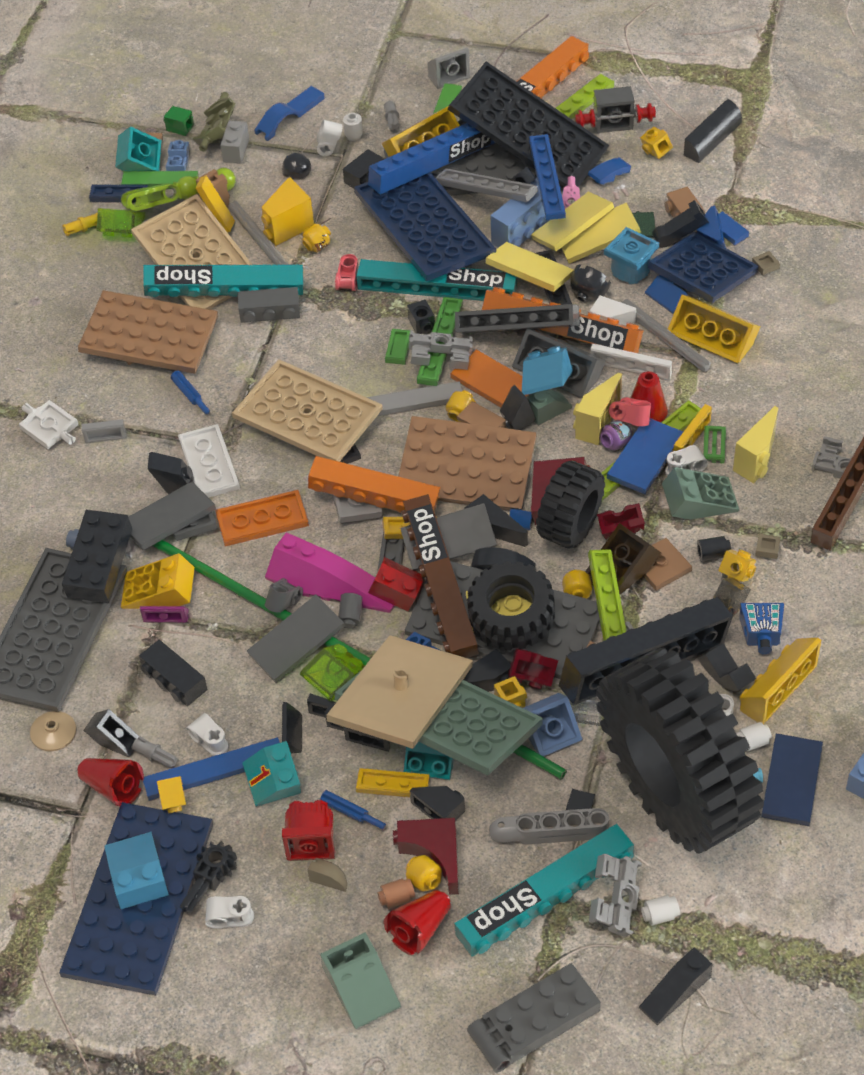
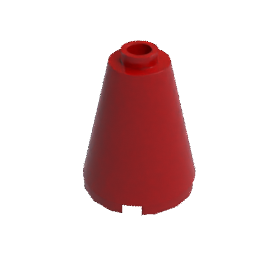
(649, 389)
(112, 778)
(417, 921)

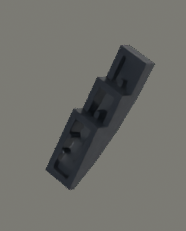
(321, 706)

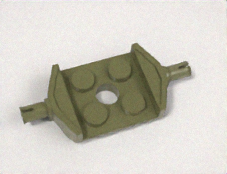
(217, 120)

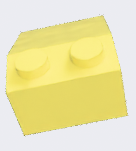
(593, 410)
(755, 447)

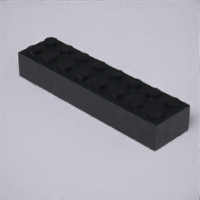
(685, 632)

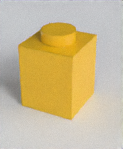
(171, 794)

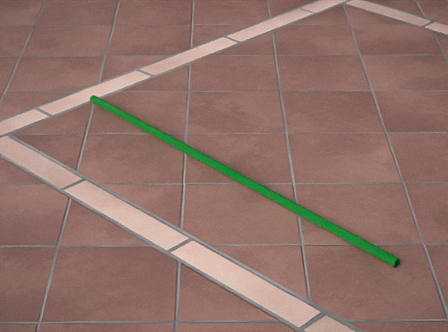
(258, 600)

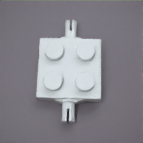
(48, 424)

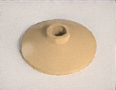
(53, 738)

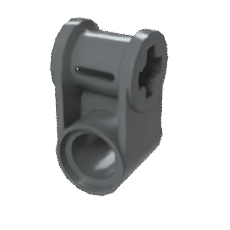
(282, 595)

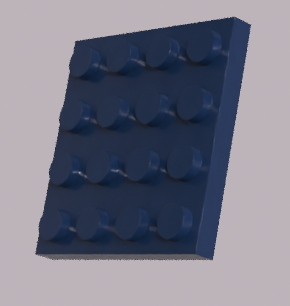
(703, 267)

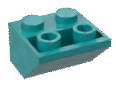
(429, 761)

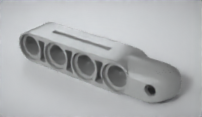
(558, 819)

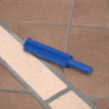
(188, 390)
(350, 809)

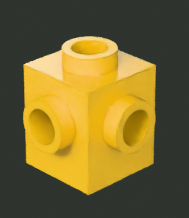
(656, 142)
(738, 565)
(511, 691)

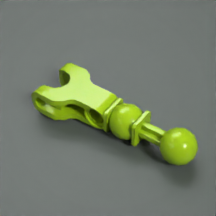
(155, 195)

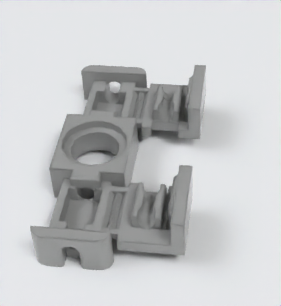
(423, 344)
(828, 457)
(618, 911)

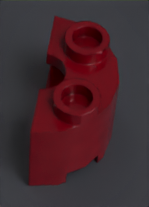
(630, 517)
(533, 667)

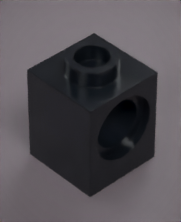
(421, 316)

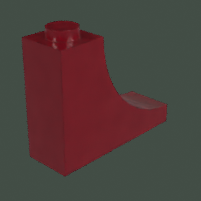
(542, 474)
(433, 839)

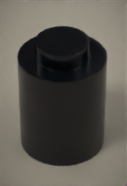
(712, 548)

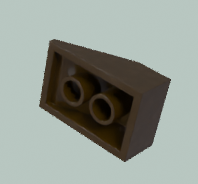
(630, 555)

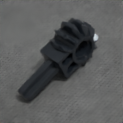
(209, 874)

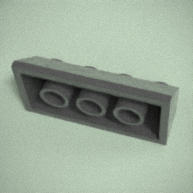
(585, 365)

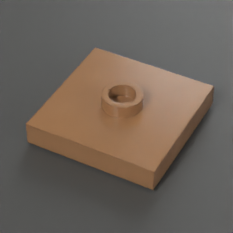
(668, 566)

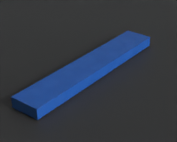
(547, 177)
(207, 769)

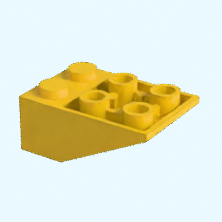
(159, 584)

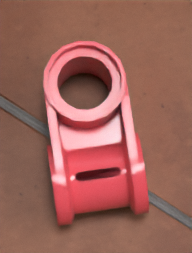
(347, 273)
(631, 411)

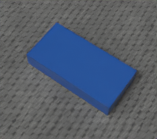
(732, 230)

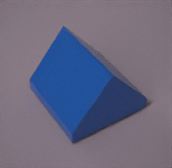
(523, 517)

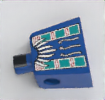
(762, 624)

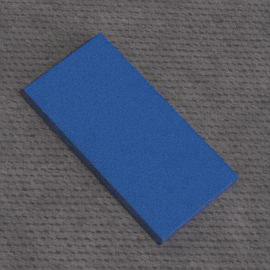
(644, 456)

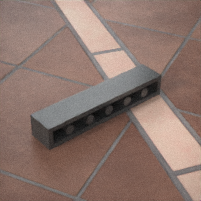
(517, 318)

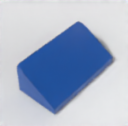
(665, 293)

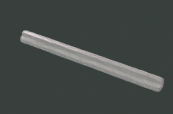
(257, 234)
(670, 339)

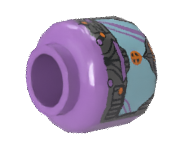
(615, 435)

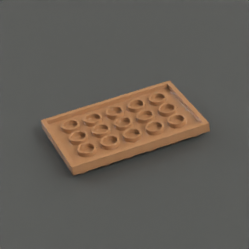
(148, 331)
(469, 460)

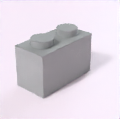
(235, 142)

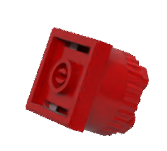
(308, 831)

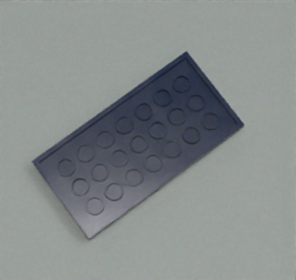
(427, 226)
(134, 943)

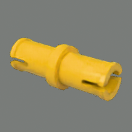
(80, 224)

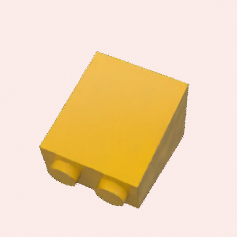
(287, 213)

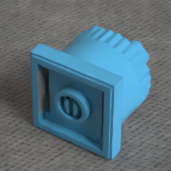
(630, 255)

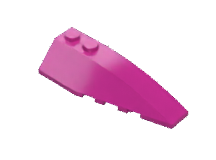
(321, 572)

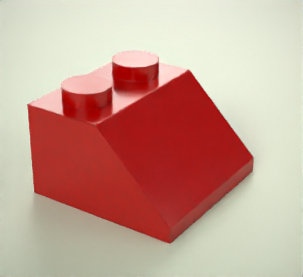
(396, 584)

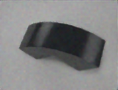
(486, 557)
(724, 670)

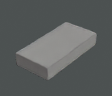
(104, 431)

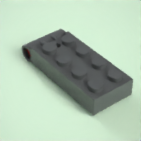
(534, 1017)

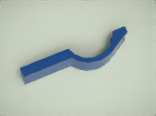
(297, 107)

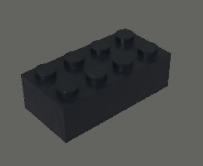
(97, 556)

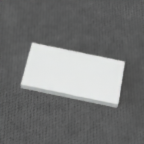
(209, 460)

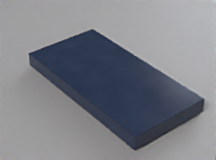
(792, 779)

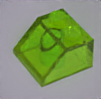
(118, 221)
(331, 670)

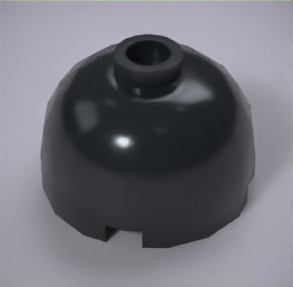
(588, 283)

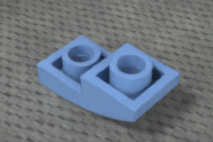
(178, 156)

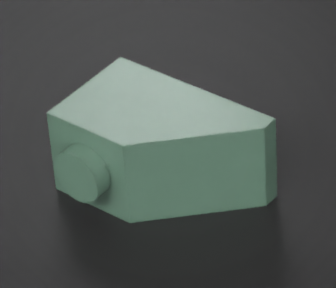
(547, 405)

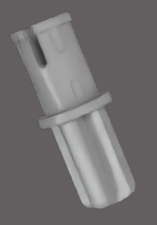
(391, 115)
(154, 752)

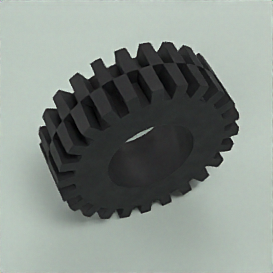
(680, 750)

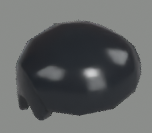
(296, 166)

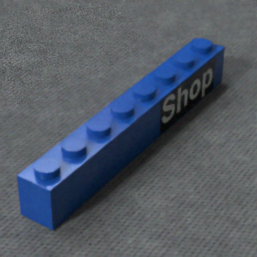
(426, 157)

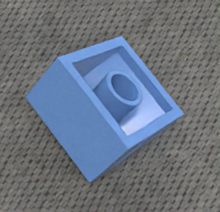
(558, 725)

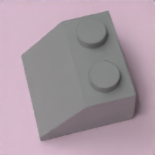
(449, 68)

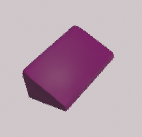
(164, 613)

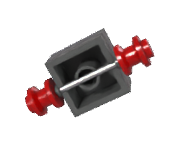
(614, 111)

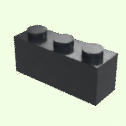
(172, 673)

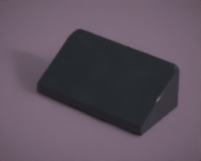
(292, 727)

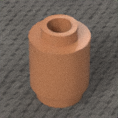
(396, 893)

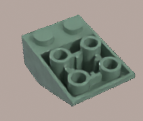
(698, 494)
(359, 980)

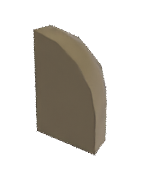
(327, 874)

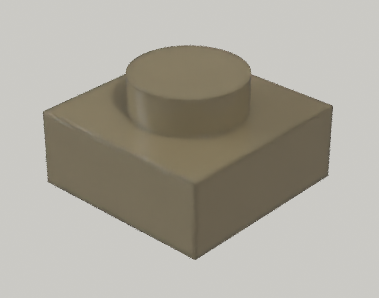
(766, 262)
(768, 546)

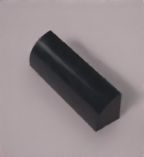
(712, 131)

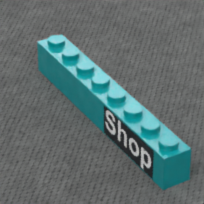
(218, 279)
(406, 279)
(540, 892)

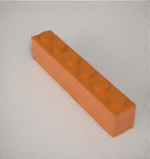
(367, 485)

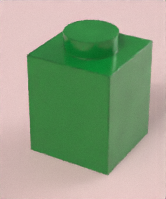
(178, 120)

